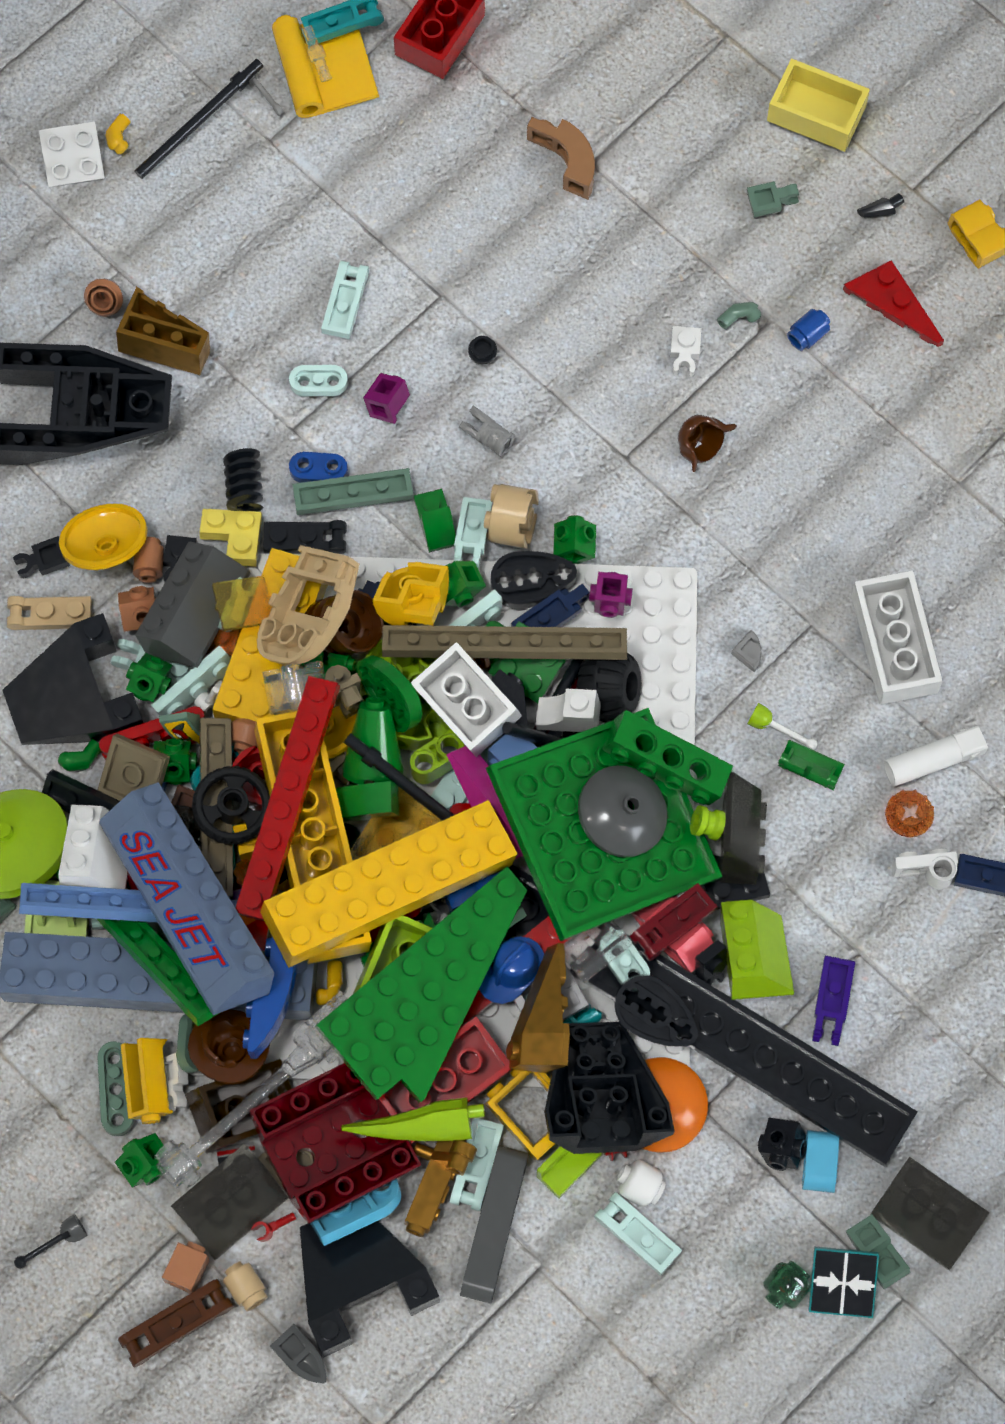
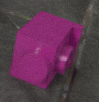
(386, 397)

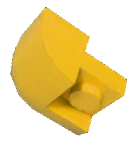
(412, 594)

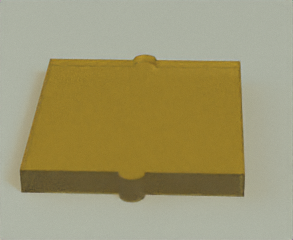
(242, 602)

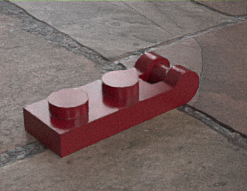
(674, 921)

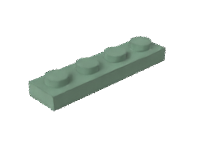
(353, 491)

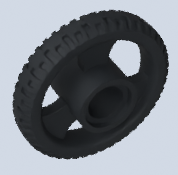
(207, 815)

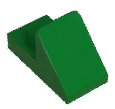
(435, 520)

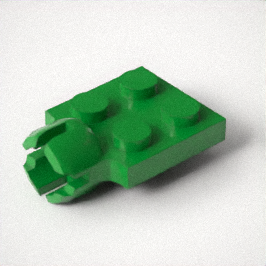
(535, 674)

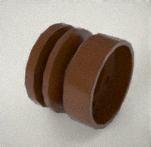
(360, 628)

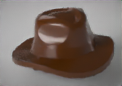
(219, 1050)

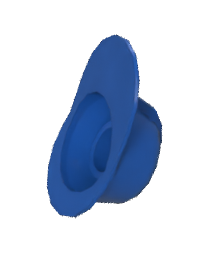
(512, 970)

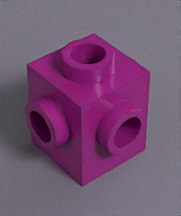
(610, 594)

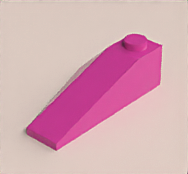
(478, 786)

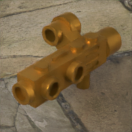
(444, 1163)

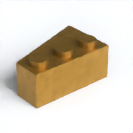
(162, 336)

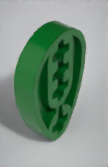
(387, 682)

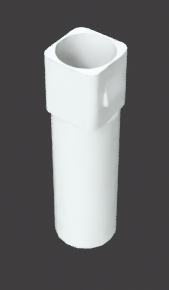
(935, 756)

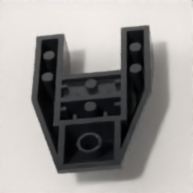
(94, 401)

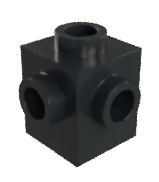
(782, 1144)

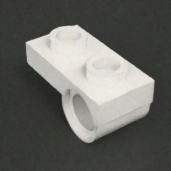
(912, 864)

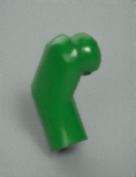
(80, 760)

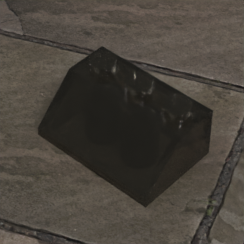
(742, 832)
(229, 1201)
(929, 1213)

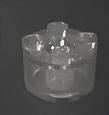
(286, 686)

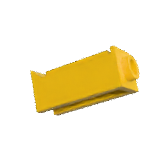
(145, 1080)

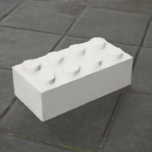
(896, 637)

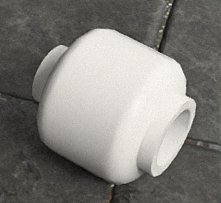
(641, 1183)

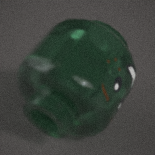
(786, 1285)

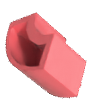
(686, 947)

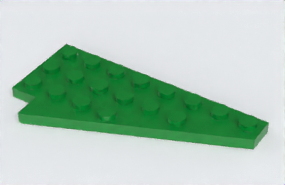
(414, 1007)

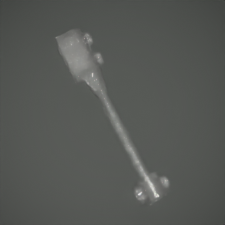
(181, 1164)

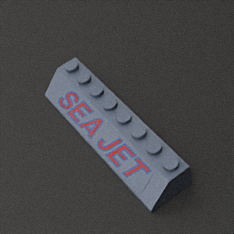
(187, 900)

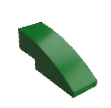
(368, 801)

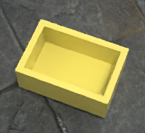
(818, 104)

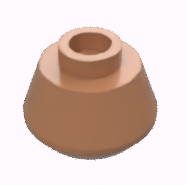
(103, 297)
(243, 734)

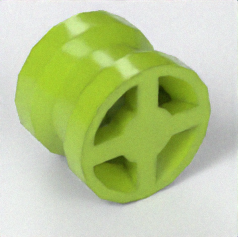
(707, 822)

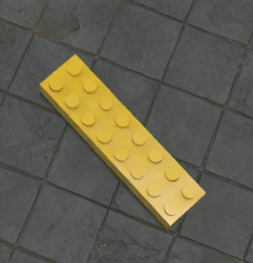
(320, 834)
(388, 883)

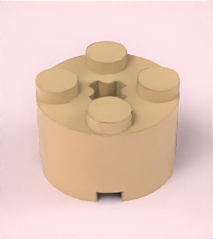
(512, 515)

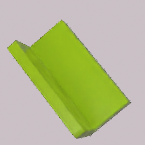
(564, 1169)

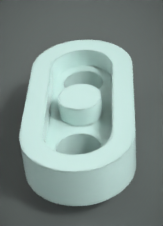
(318, 379)
(628, 962)

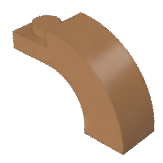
(572, 147)

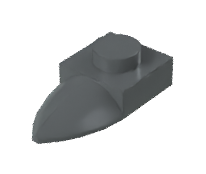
(300, 1355)

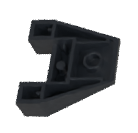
(58, 696)
(353, 1272)

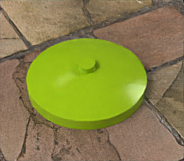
(30, 839)

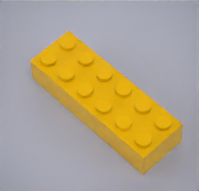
(243, 686)

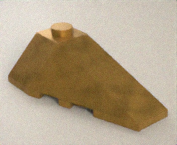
(540, 1035)

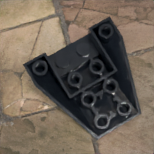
(605, 1094)

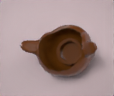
(708, 432)

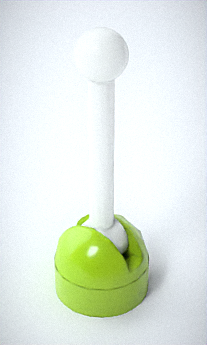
(762, 718)

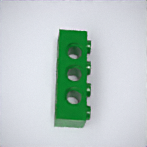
(710, 770)

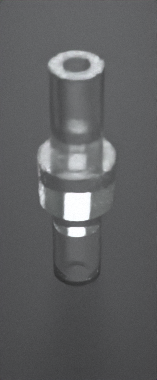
(316, 53)

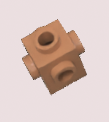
(135, 606)

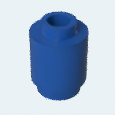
(809, 329)

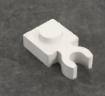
(685, 347)
(175, 1080)

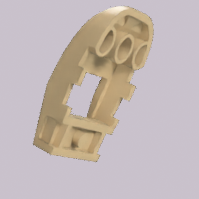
(296, 637)

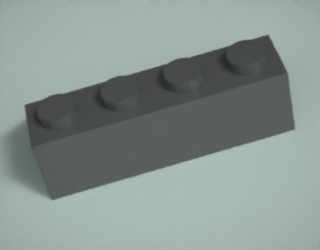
(183, 614)

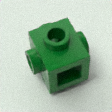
(575, 539)
(464, 583)
(149, 677)
(181, 760)
(139, 1160)

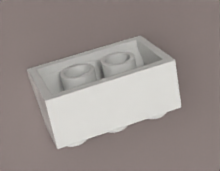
(88, 854)

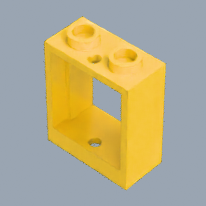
(499, 1091)

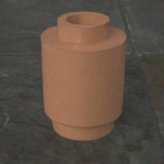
(149, 561)

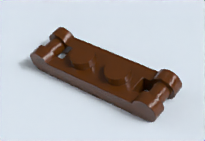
(175, 1322)

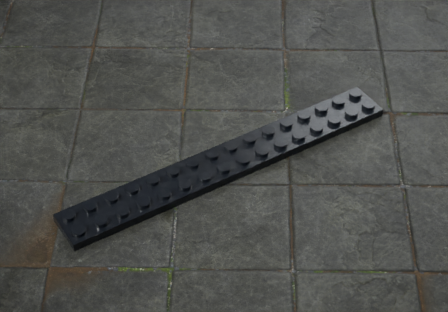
(759, 1051)

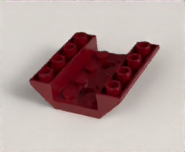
(343, 1163)

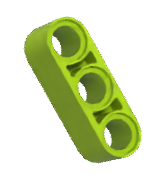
(433, 754)

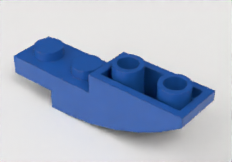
(270, 1010)

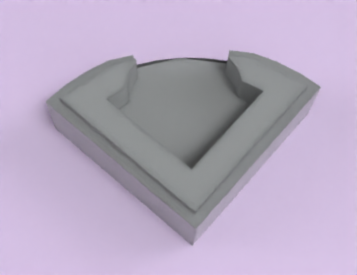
(748, 651)

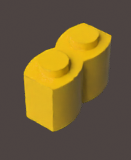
(978, 233)

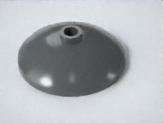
(609, 819)

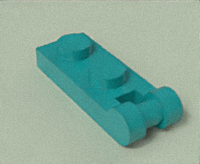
(343, 18)

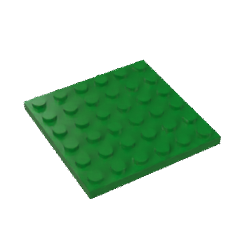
(574, 876)

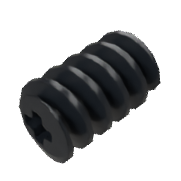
(242, 480)

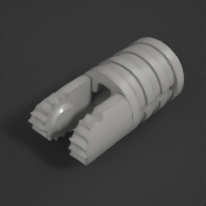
(490, 433)

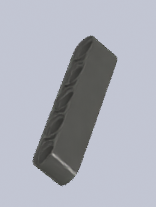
(494, 1224)

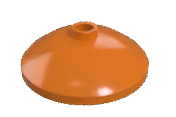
(686, 1101)

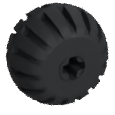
(616, 684)

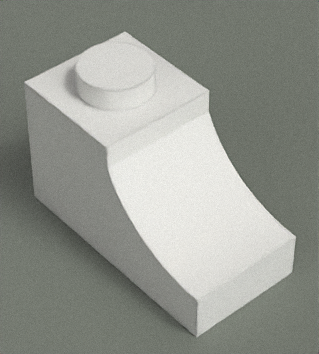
(571, 711)

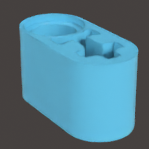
(820, 1161)

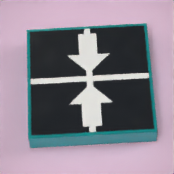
(843, 1282)

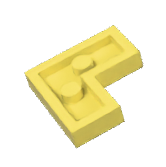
(238, 528)

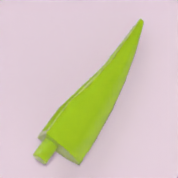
(433, 1122)

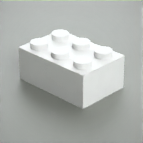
(465, 699)

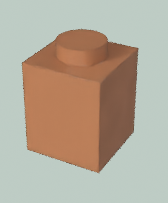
(186, 1267)

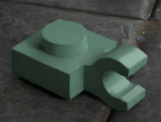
(768, 198)

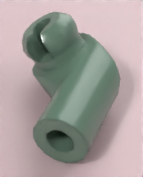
(737, 311)

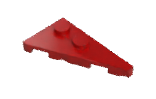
(890, 294)

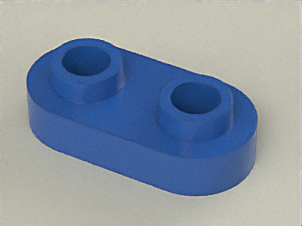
(317, 466)

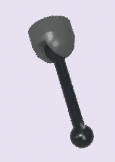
(70, 1230)

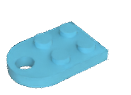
(358, 1213)

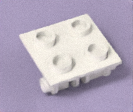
(71, 154)

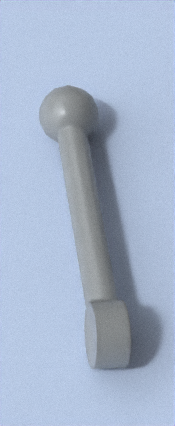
(276, 107)

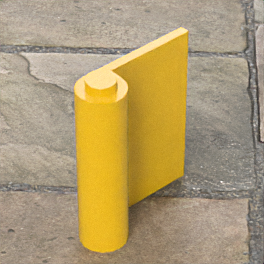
(346, 60)

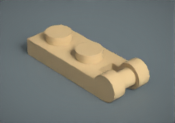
(47, 612)

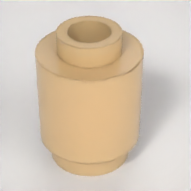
(245, 1285)

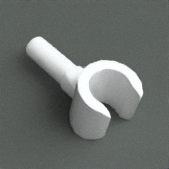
(207, 699)

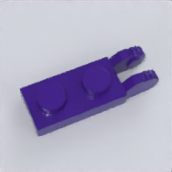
(833, 996)

